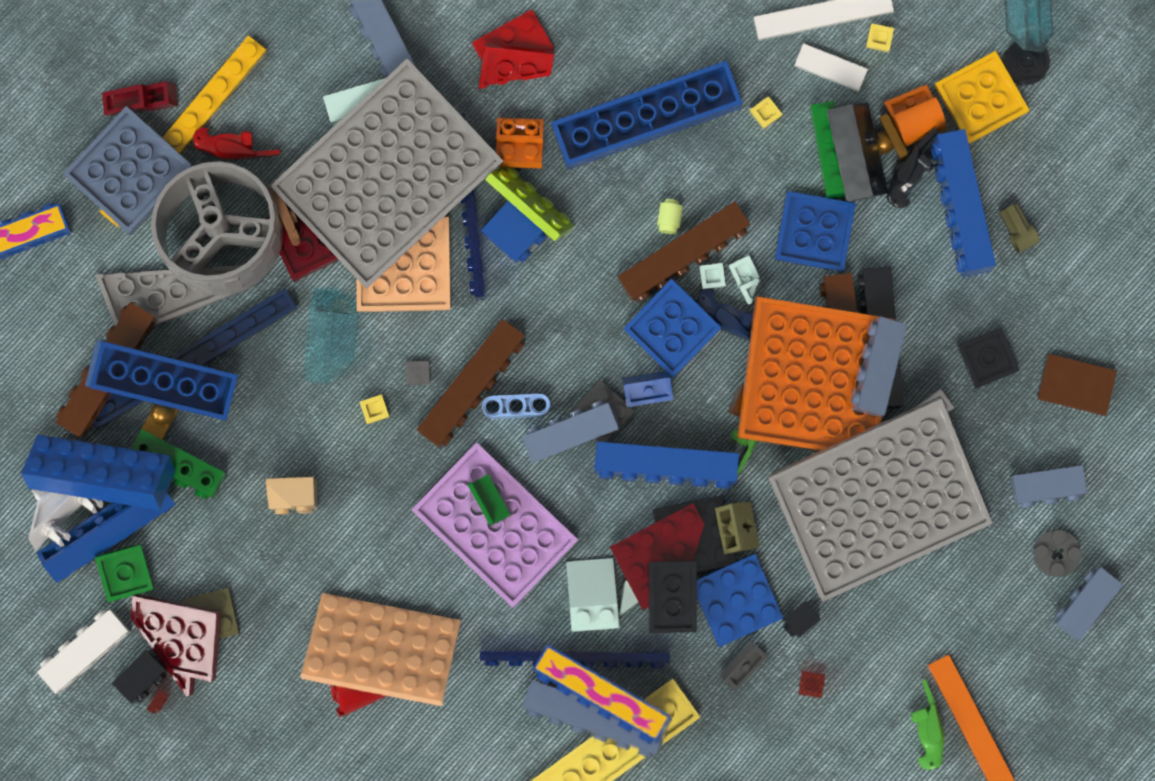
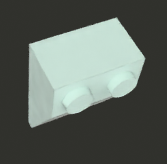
(592, 595)

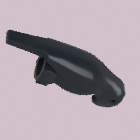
(909, 173)

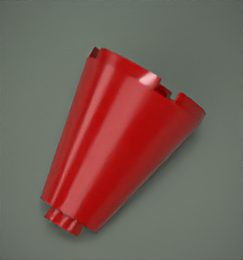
(352, 699)

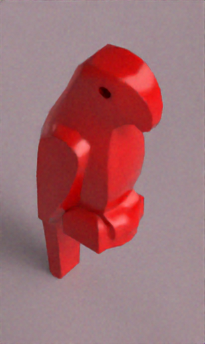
(229, 146)

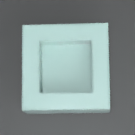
(712, 276)

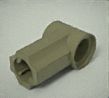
(1021, 233)

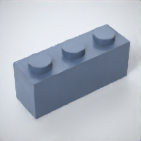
(1048, 486)
(1087, 603)

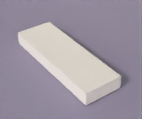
(830, 67)

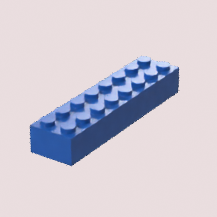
(646, 115)

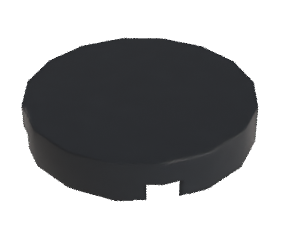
(1026, 66)

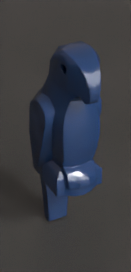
(727, 316)

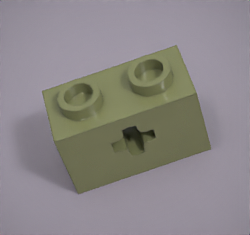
(737, 527)

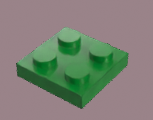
(124, 572)

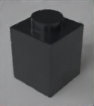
(800, 620)

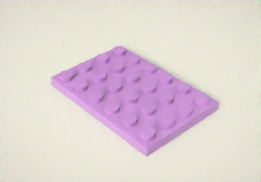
(508, 554)

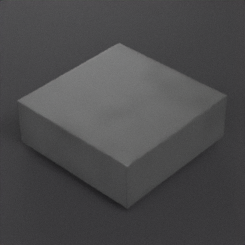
(417, 373)

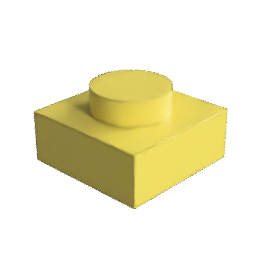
(879, 37)
(766, 112)
(374, 409)

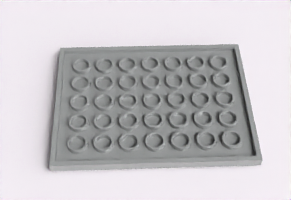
(386, 173)
(880, 499)

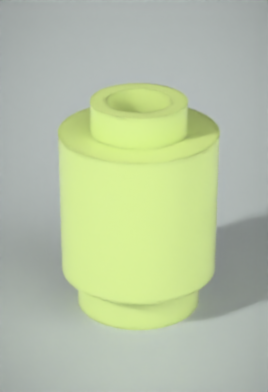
(669, 216)

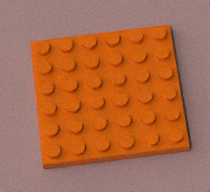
(803, 375)

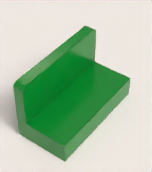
(489, 500)

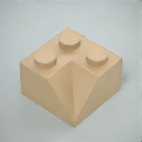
(292, 494)

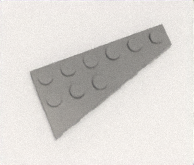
(157, 293)

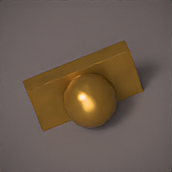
(890, 139)
(160, 420)

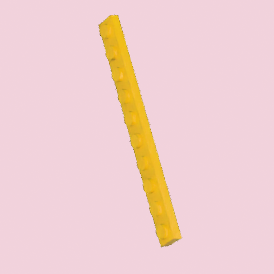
(212, 96)

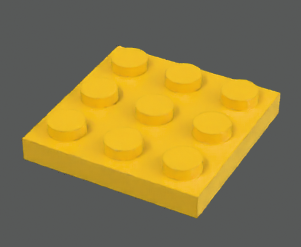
(982, 97)

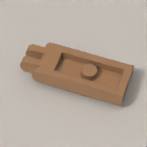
(288, 218)

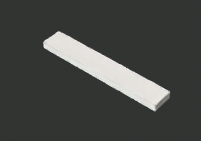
(818, 16)

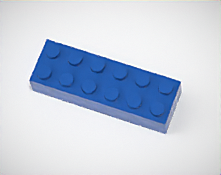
(963, 203)
(161, 380)
(666, 464)
(98, 472)

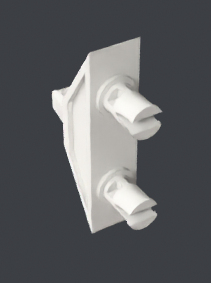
(52, 512)

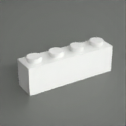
(84, 651)

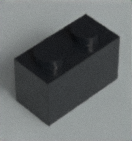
(140, 677)

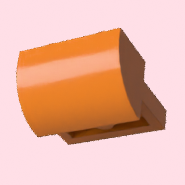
(915, 114)
(520, 142)

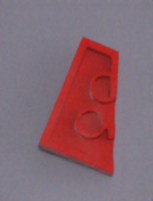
(520, 32)
(513, 63)

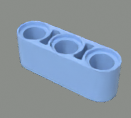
(505, 400)

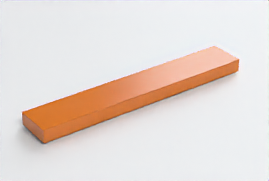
(969, 720)

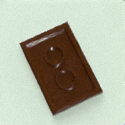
(1076, 385)

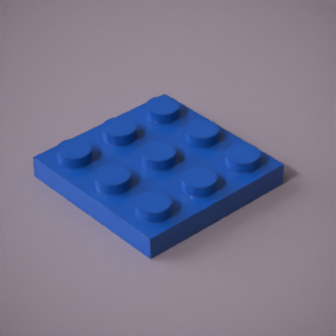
(815, 231)
(672, 328)
(737, 600)

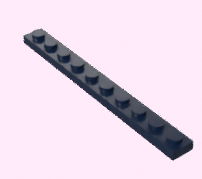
(213, 346)

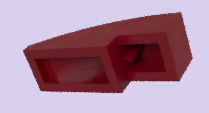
(140, 98)

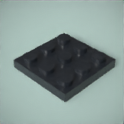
(709, 551)

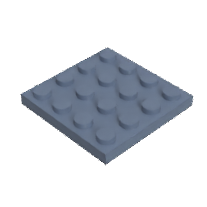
(126, 170)

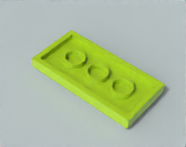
(530, 203)

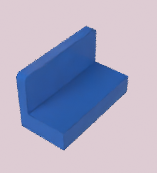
(647, 388)

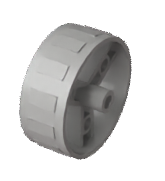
(200, 182)

